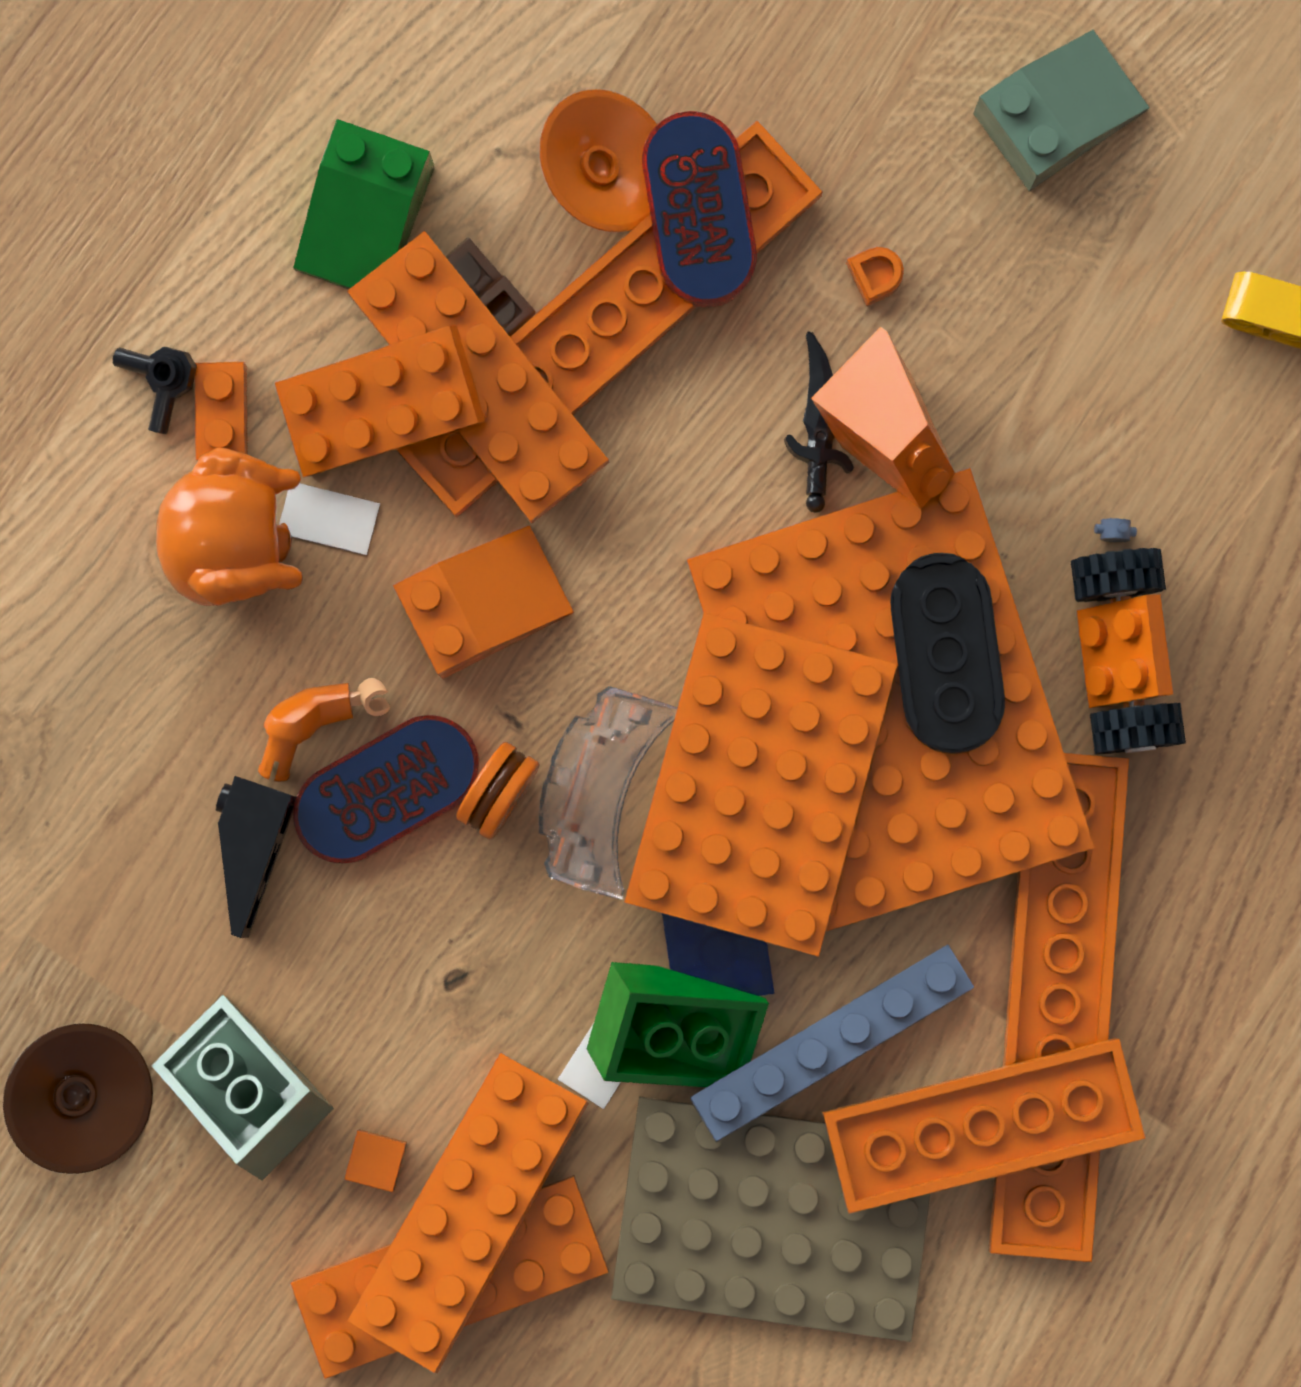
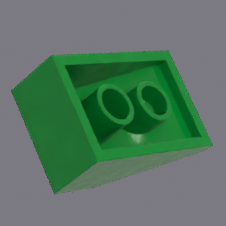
(361, 204)
(672, 1027)

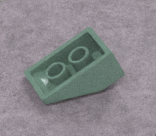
(1058, 108)
(242, 1088)

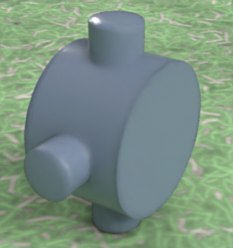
(1115, 530)

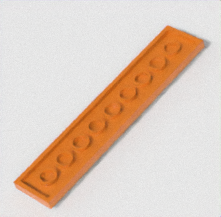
(614, 316)
(1062, 1003)

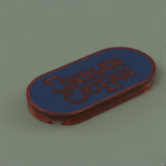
(699, 209)
(386, 789)

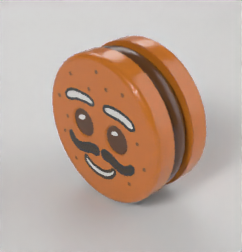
(497, 790)

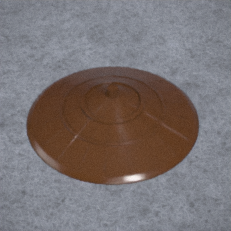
(77, 1098)

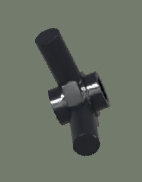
(168, 374)

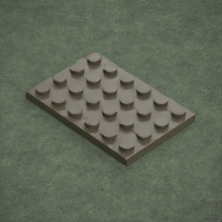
(761, 1228)

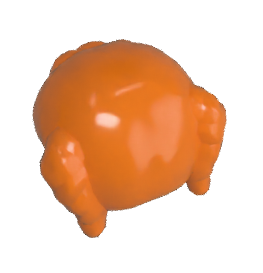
(222, 532)

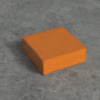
(375, 1160)

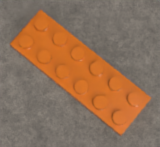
(527, 432)
(983, 1125)
(468, 1213)
(548, 1254)

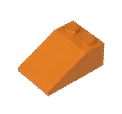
(483, 600)

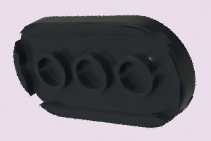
(947, 653)

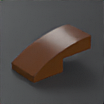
(491, 287)

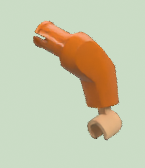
(306, 712)

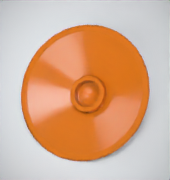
(595, 158)

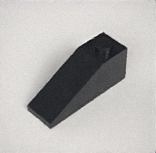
(250, 839)

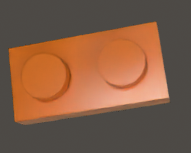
(221, 407)

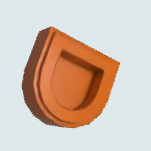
(876, 273)

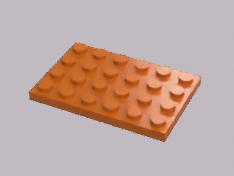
(761, 784)

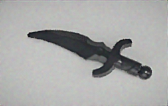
(820, 437)

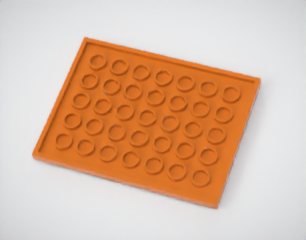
(925, 814)

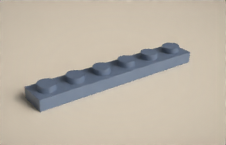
(831, 1043)

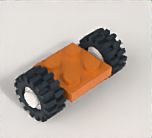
(1126, 650)

